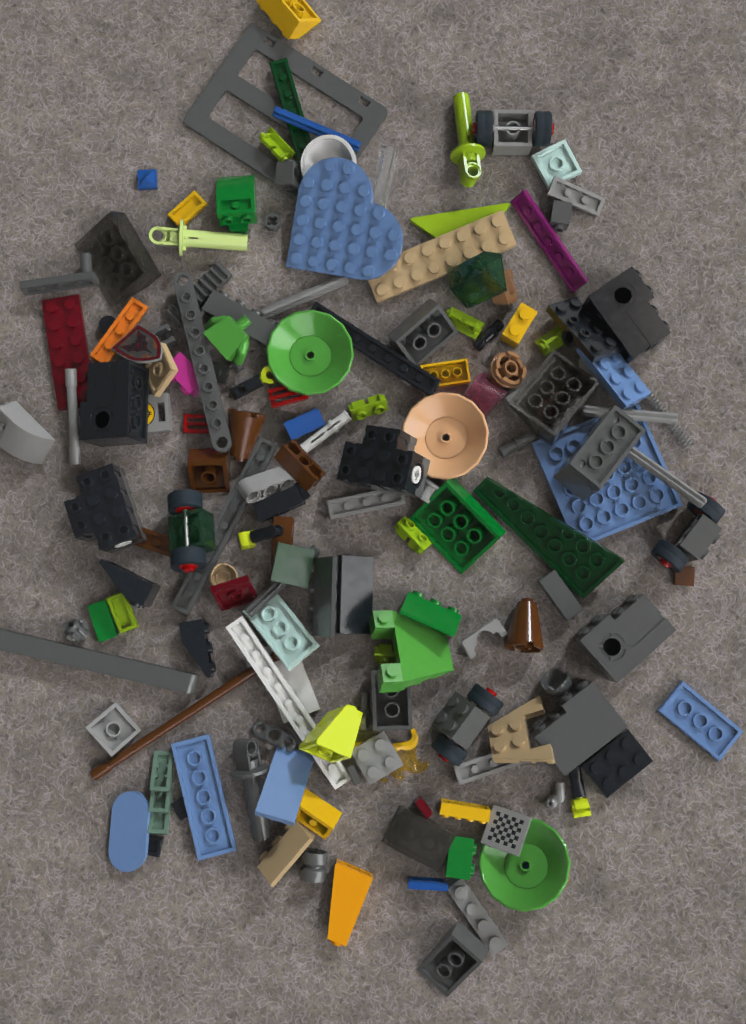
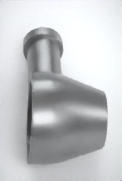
(364, 724)

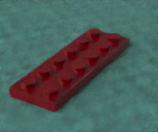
(67, 345)

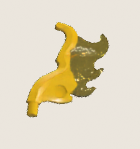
(407, 753)

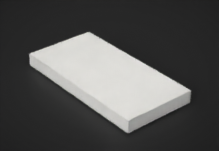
(300, 684)

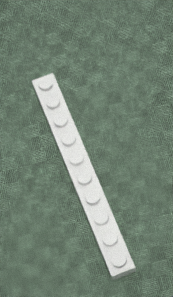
(282, 693)

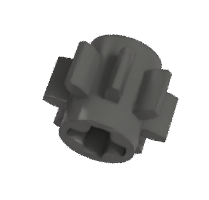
(76, 630)

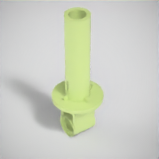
(180, 237)

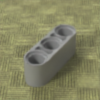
(265, 484)

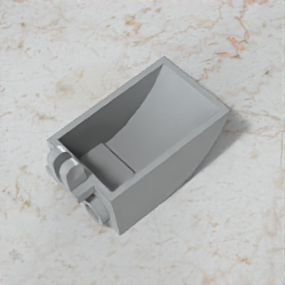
(23, 434)

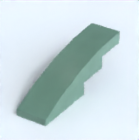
(161, 792)

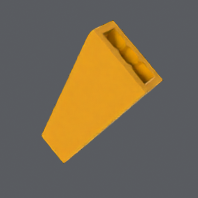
(348, 895)

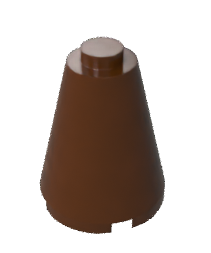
(244, 432)
(525, 628)

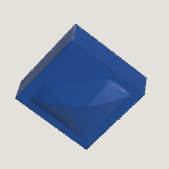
(147, 179)

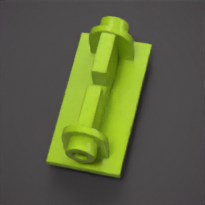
(277, 145)
(465, 323)
(550, 341)
(376, 405)
(406, 528)
(384, 654)

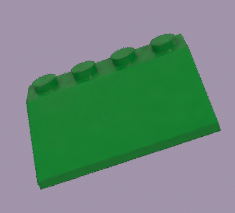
(457, 525)

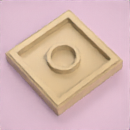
(161, 372)

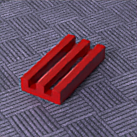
(283, 395)
(194, 431)

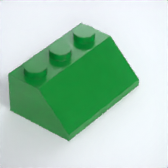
(431, 613)

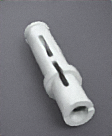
(343, 418)

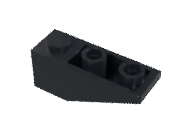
(195, 640)

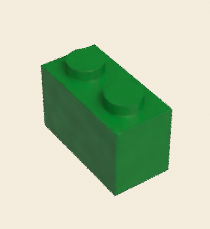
(459, 858)

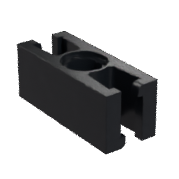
(279, 503)

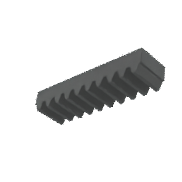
(212, 280)

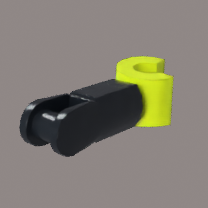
(252, 384)
(249, 538)
(580, 805)

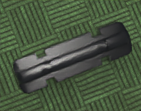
(488, 335)

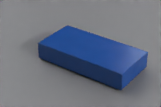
(304, 424)
(426, 883)

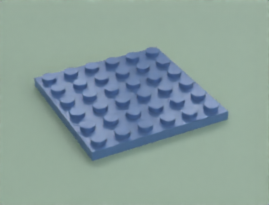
(623, 501)

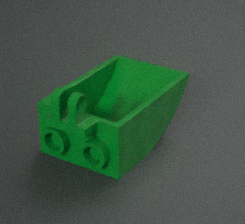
(236, 202)

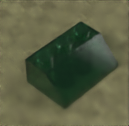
(478, 279)

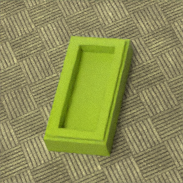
(122, 613)

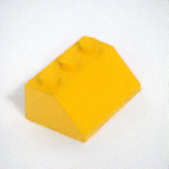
(290, 16)

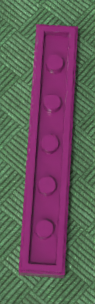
(549, 241)

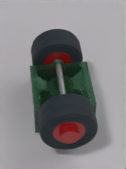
(189, 531)

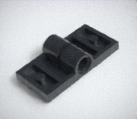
(583, 330)

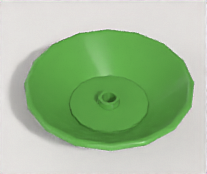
(305, 334)
(530, 887)

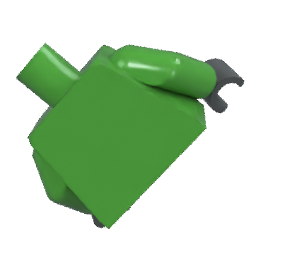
(229, 338)

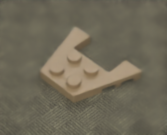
(511, 739)

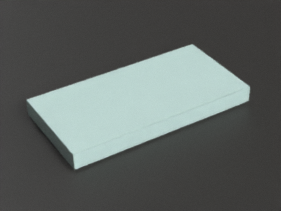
(283, 632)

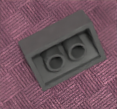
(423, 332)

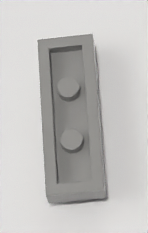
(581, 198)

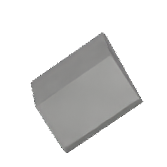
(113, 729)

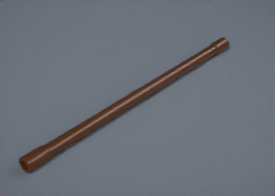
(108, 765)

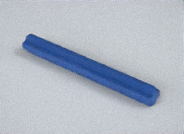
(310, 126)

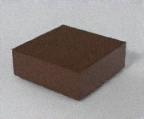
(685, 577)

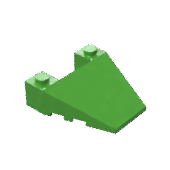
(418, 651)

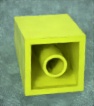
(334, 735)

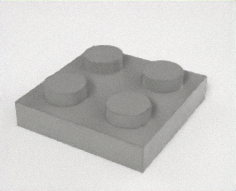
(377, 757)

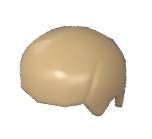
(222, 573)

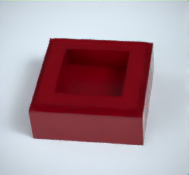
(423, 806)

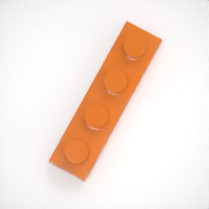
(124, 323)

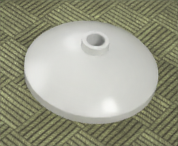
(323, 148)

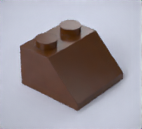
(208, 470)

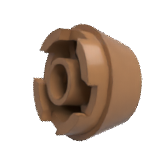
(510, 295)
(506, 370)

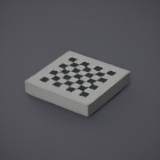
(506, 830)

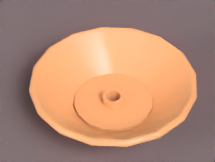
(451, 416)

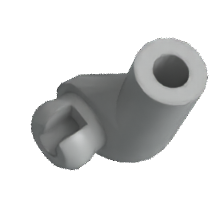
(557, 797)

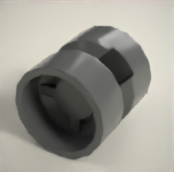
(313, 862)

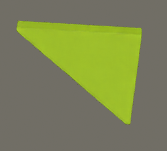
(442, 223)

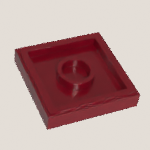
(234, 593)

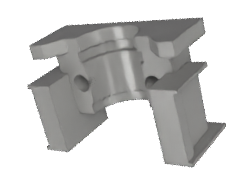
(468, 644)

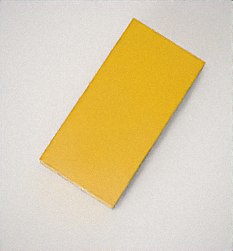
(187, 209)

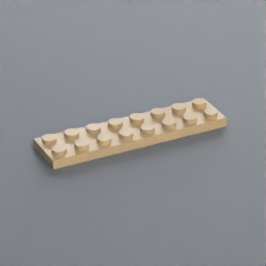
(435, 257)

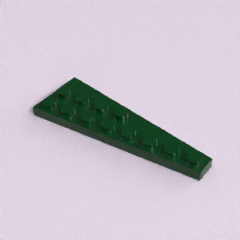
(567, 551)

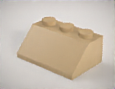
(284, 852)

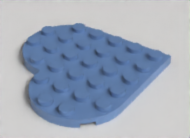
(340, 227)

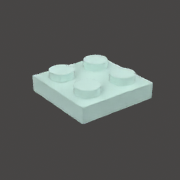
(557, 162)

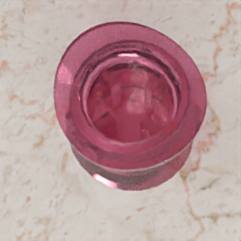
(485, 394)

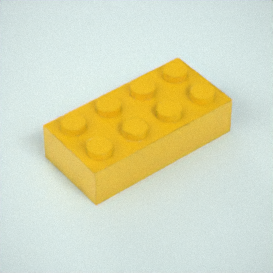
(450, 372)
(464, 810)

